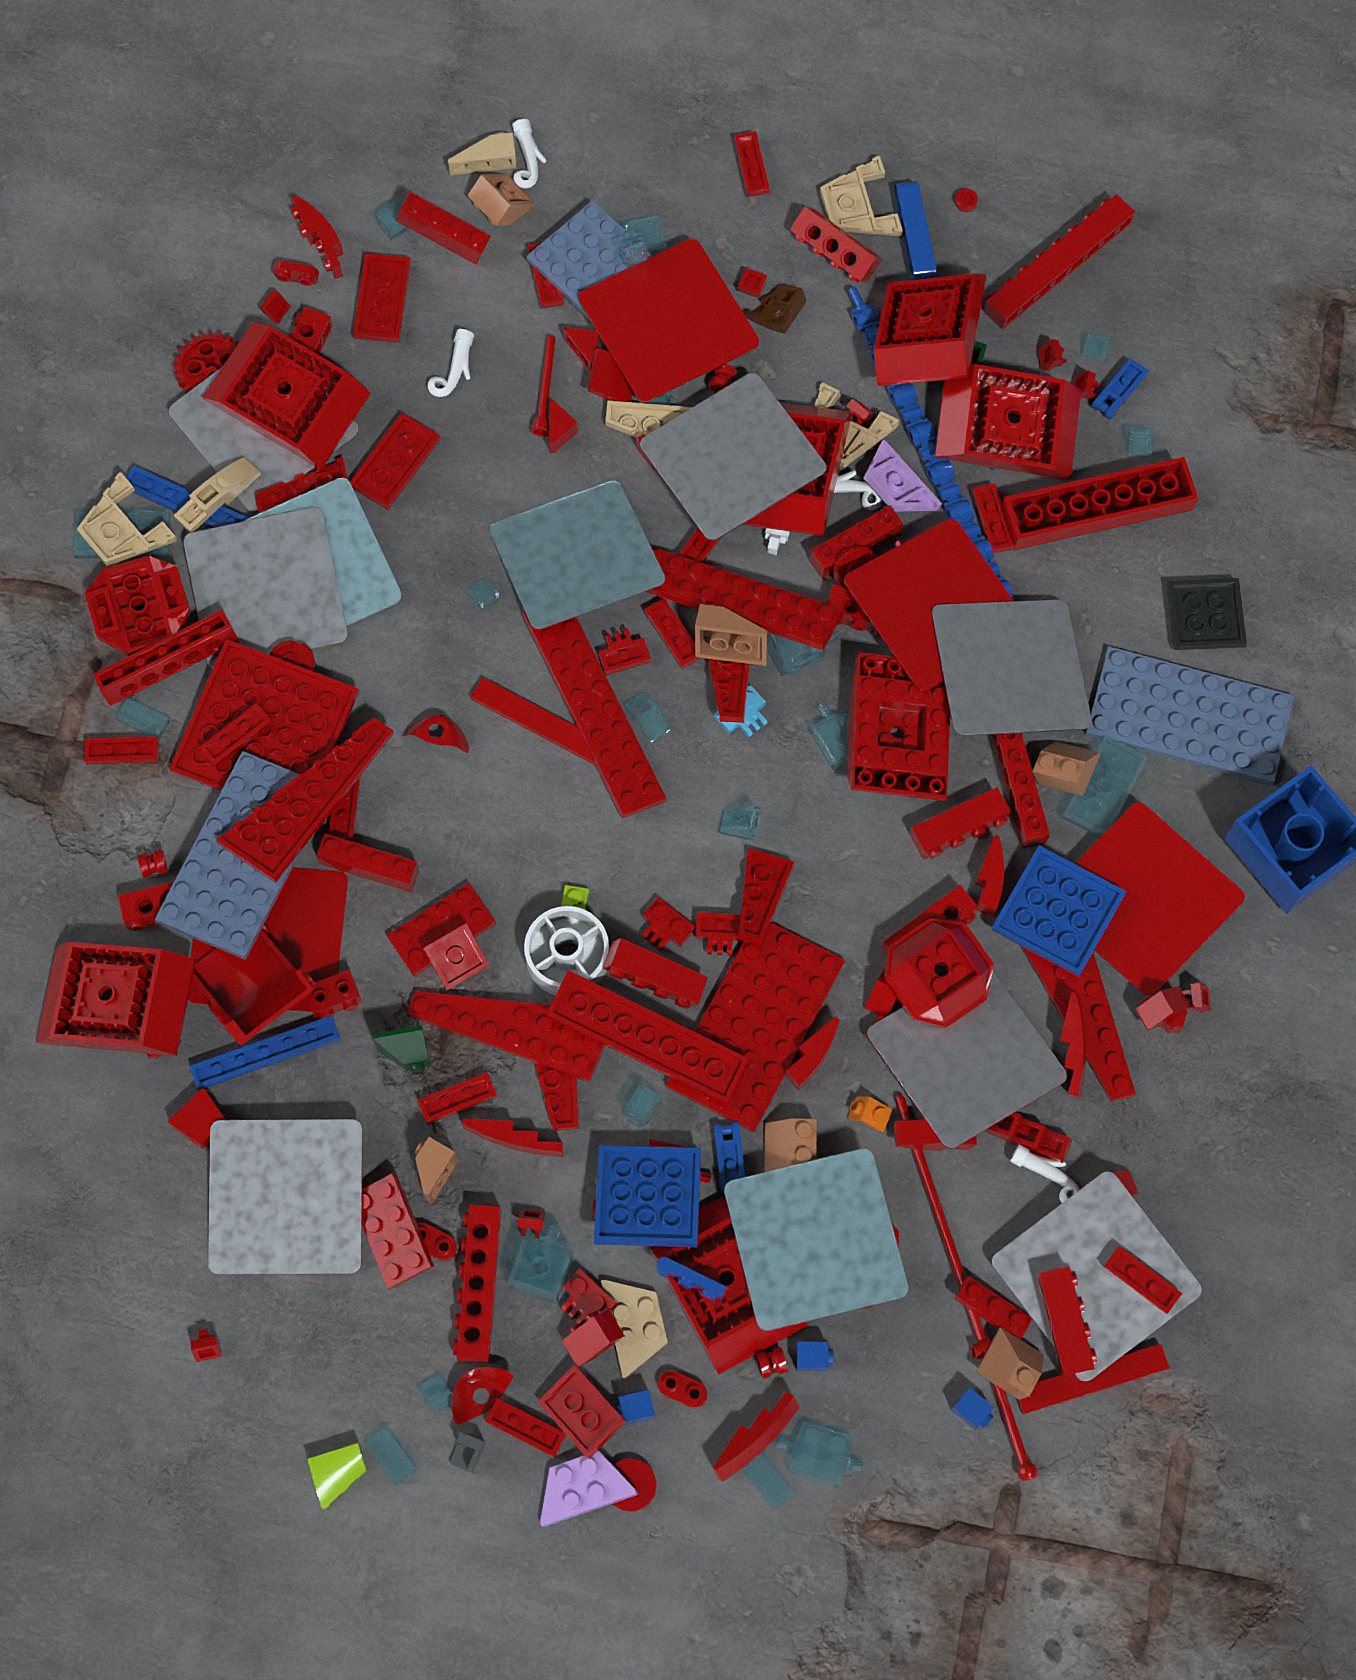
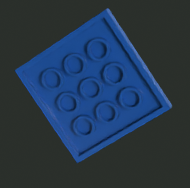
(1058, 911)
(647, 1196)

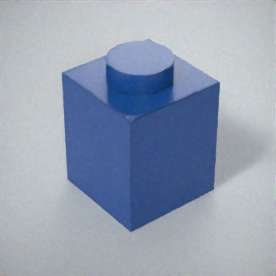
(813, 1356)
(636, 1407)
(973, 1409)

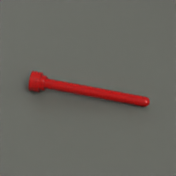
(540, 425)

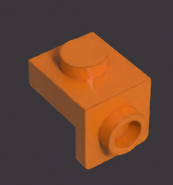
(870, 1113)

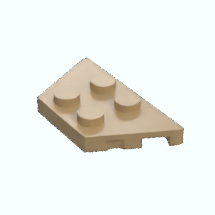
(641, 1323)

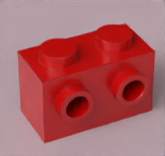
(334, 995)
(593, 1337)

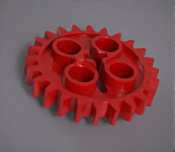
(187, 362)

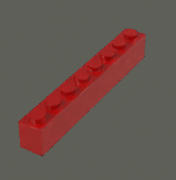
(1058, 261)

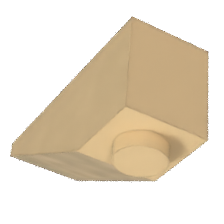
(489, 154)

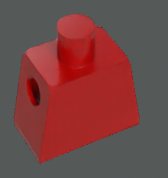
(196, 1119)

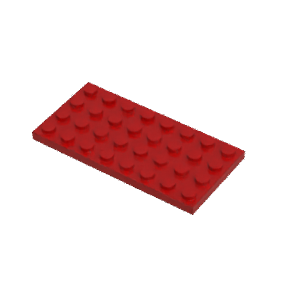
(765, 1016)

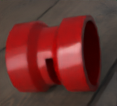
(723, 377)
(152, 863)
(777, 1360)

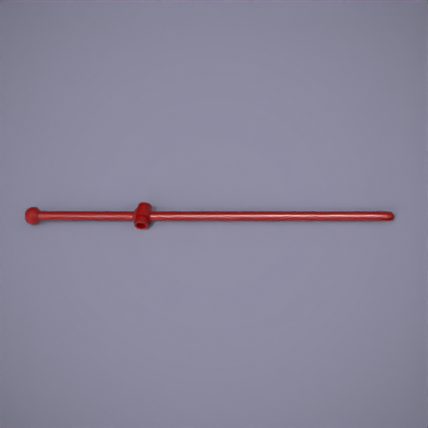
(1027, 1469)

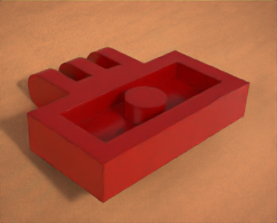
(623, 653)
(666, 925)
(719, 930)
(585, 1297)

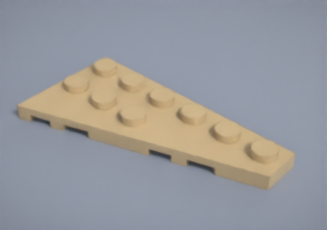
(640, 417)

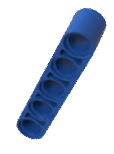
(915, 230)

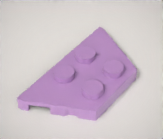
(898, 483)
(582, 1487)

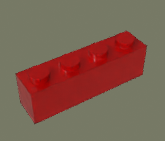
(443, 228)
(960, 823)
(368, 862)
(655, 973)
(1066, 1321)

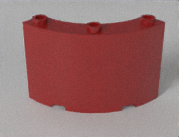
(250, 991)

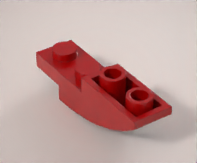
(320, 233)

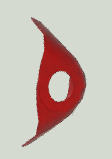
(452, 733)
(492, 1379)

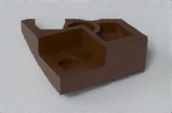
(778, 309)

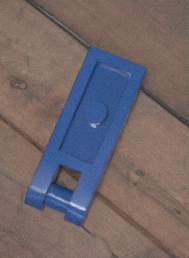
(1120, 388)
(729, 1153)
(690, 1278)

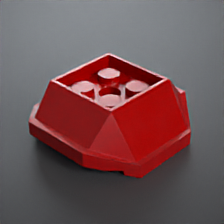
(131, 584)
(924, 993)

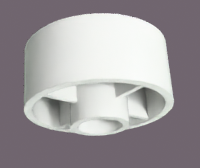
(563, 926)

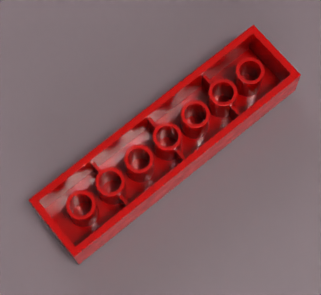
(1100, 503)

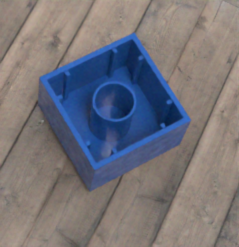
(1296, 839)

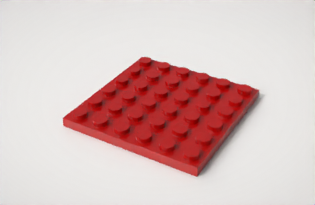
(302, 704)

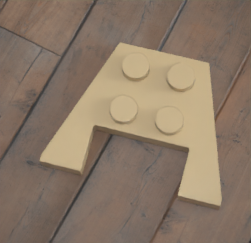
(849, 205)
(858, 438)
(113, 534)

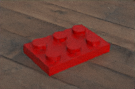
(581, 1411)

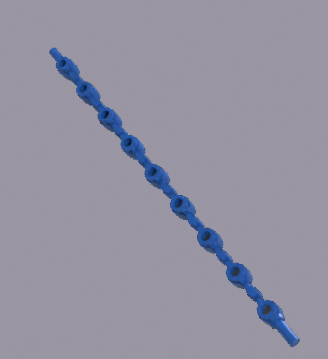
(922, 433)

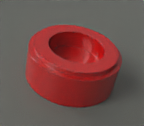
(966, 200)

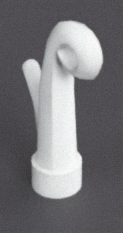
(523, 131)
(463, 341)
(845, 485)
(1046, 1168)

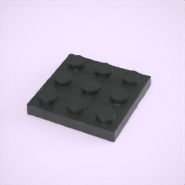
(1206, 614)

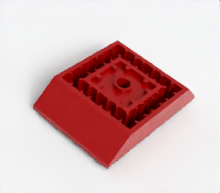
(928, 329)
(306, 419)
(977, 426)
(809, 507)
(887, 700)
(145, 1004)
(727, 1325)

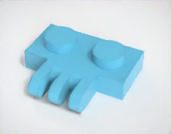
(753, 705)

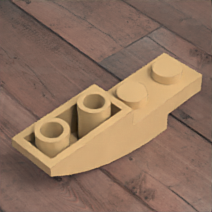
(216, 491)

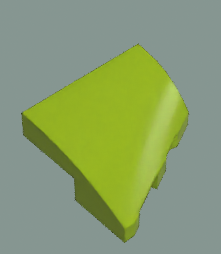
(336, 1471)

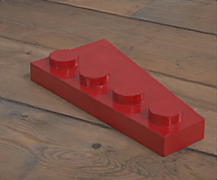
(300, 485)
(730, 689)
(763, 889)
(560, 1097)

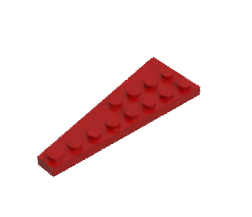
(286, 822)
(512, 1028)
(1102, 1039)

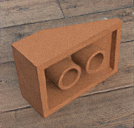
(729, 637)

